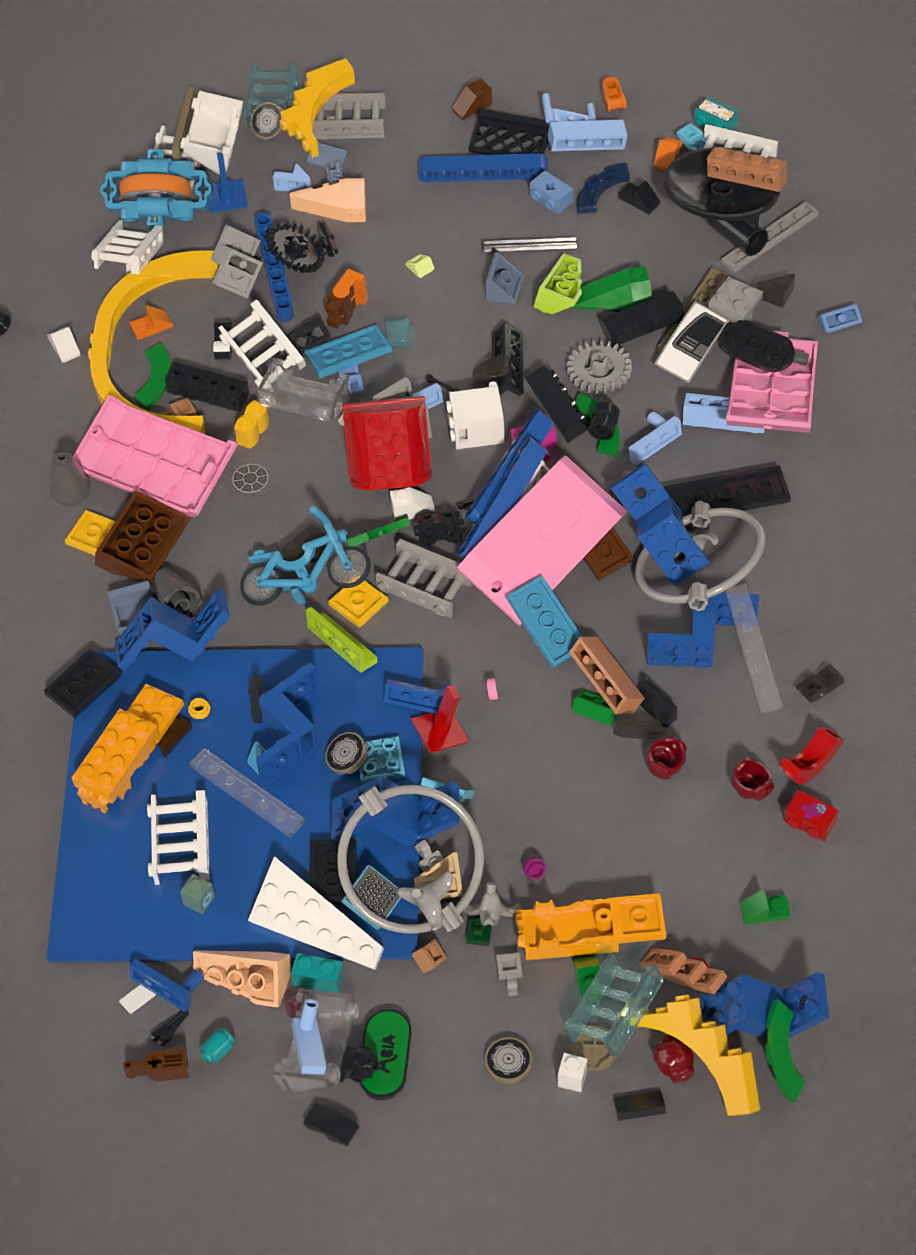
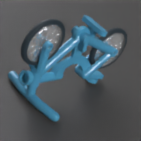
(345, 568)

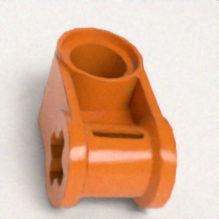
(613, 94)

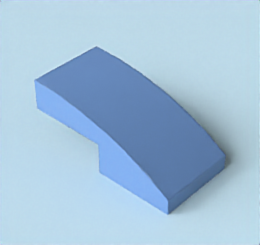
(356, 384)

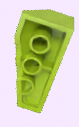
(561, 286)

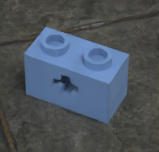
(551, 192)

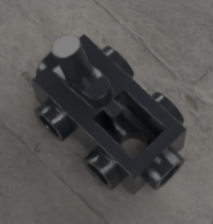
(439, 527)
(358, 1064)

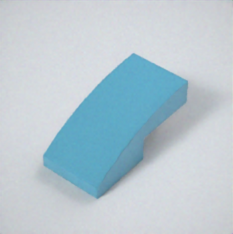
(692, 137)

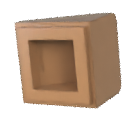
(429, 956)

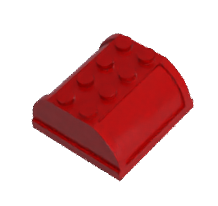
(387, 443)

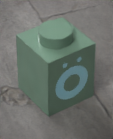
(197, 894)

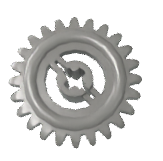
(601, 360)

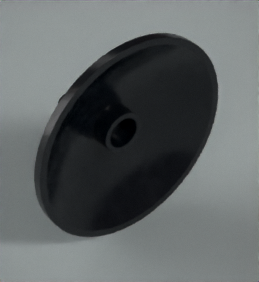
(726, 205)

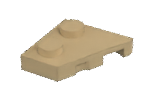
(450, 864)

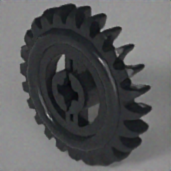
(298, 246)

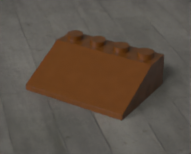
(141, 538)

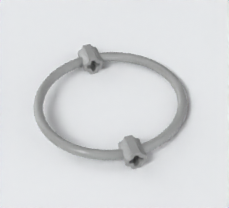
(699, 593)
(373, 803)

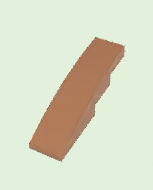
(684, 971)

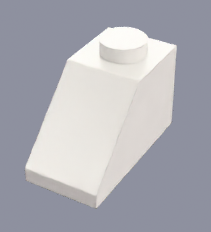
(410, 503)

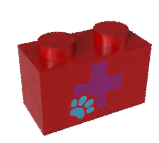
(811, 816)

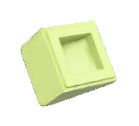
(420, 265)

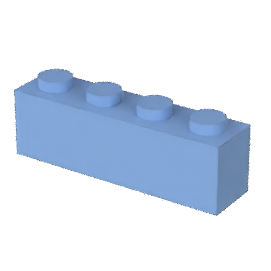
(587, 135)
(710, 412)

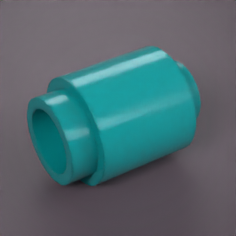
(217, 1046)

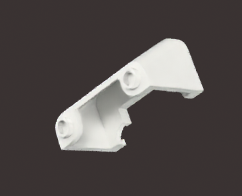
(212, 129)

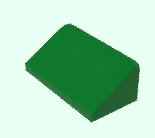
(593, 707)

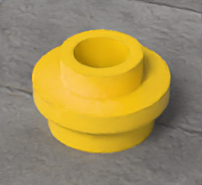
(196, 704)

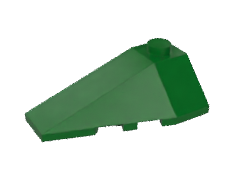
(616, 291)

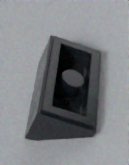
(658, 704)
(639, 1105)

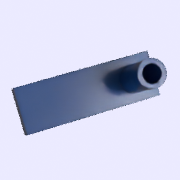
(414, 696)
(164, 987)

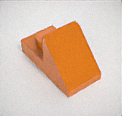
(667, 152)
(155, 322)

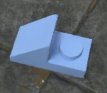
(291, 181)

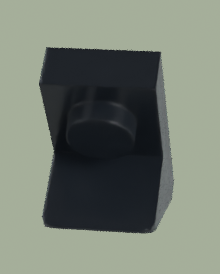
(640, 197)

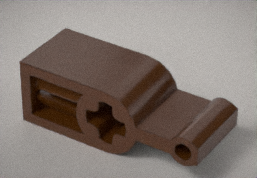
(170, 1065)

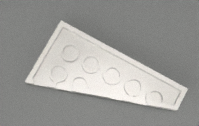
(301, 913)

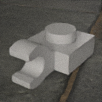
(428, 857)
(509, 968)

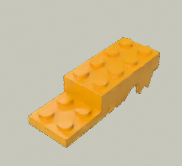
(125, 747)
(589, 926)

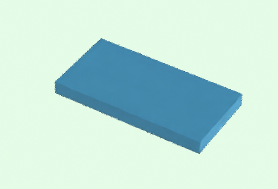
(347, 351)
(545, 620)

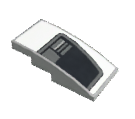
(691, 342)

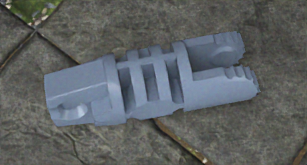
(334, 176)

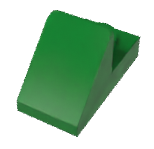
(764, 909)
(585, 972)

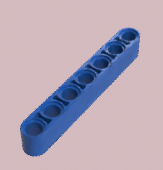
(481, 167)
(274, 271)
(536, 427)
(506, 493)

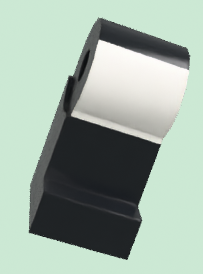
(221, 350)

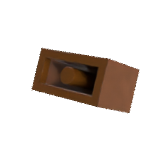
(473, 97)

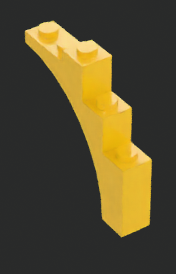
(307, 102)
(709, 1041)

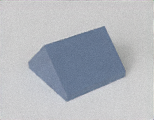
(503, 281)

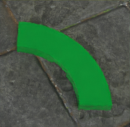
(156, 385)
(607, 447)
(379, 532)
(778, 1051)

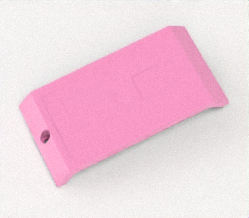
(774, 398)
(152, 456)
(542, 534)

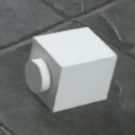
(572, 1072)

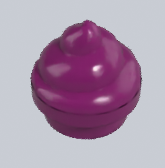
(534, 868)

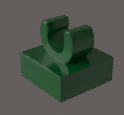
(477, 933)

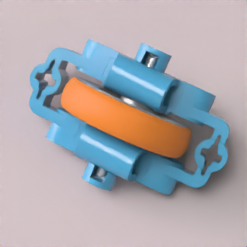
(156, 190)

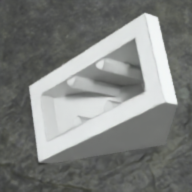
(64, 344)

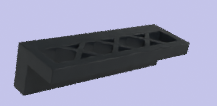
(294, 335)
(502, 344)

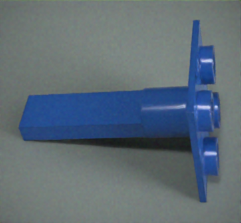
(227, 193)

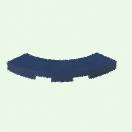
(599, 184)

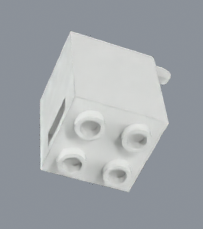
(476, 417)

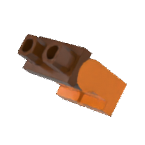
(345, 298)

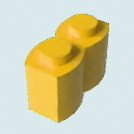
(251, 424)

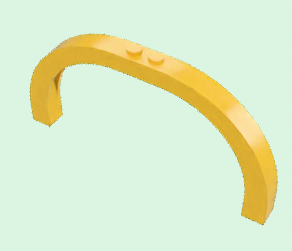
(156, 273)

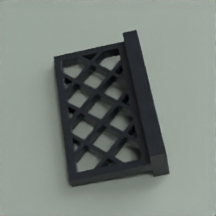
(513, 124)

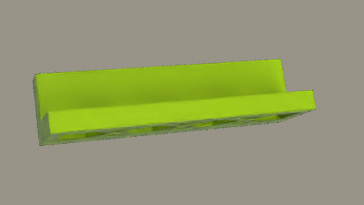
(340, 640)

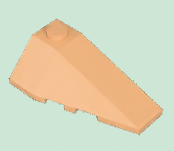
(338, 201)
(252, 974)

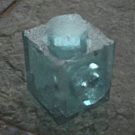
(399, 333)

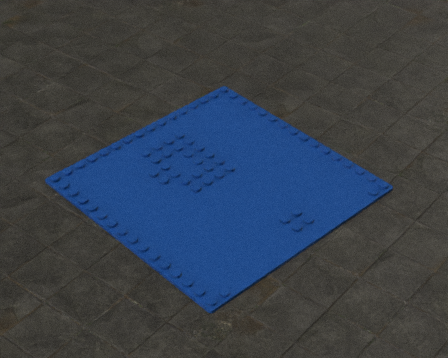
(102, 888)

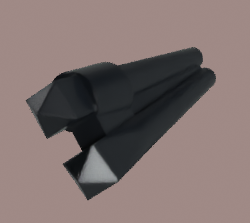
(167, 1030)

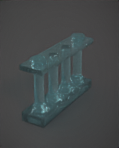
(288, 88)
(625, 1020)

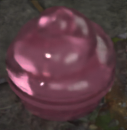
(292, 1006)

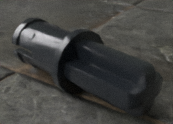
(327, 239)

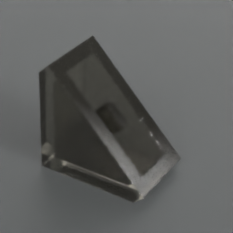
(777, 290)

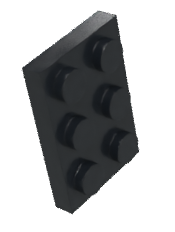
(82, 683)
(324, 868)

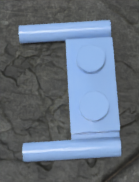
(561, 115)

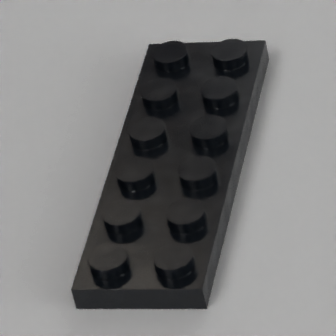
(737, 490)

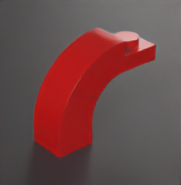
(814, 756)

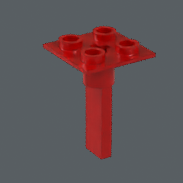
(441, 729)

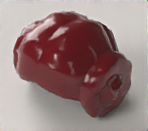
(666, 757)
(752, 779)
(674, 1059)

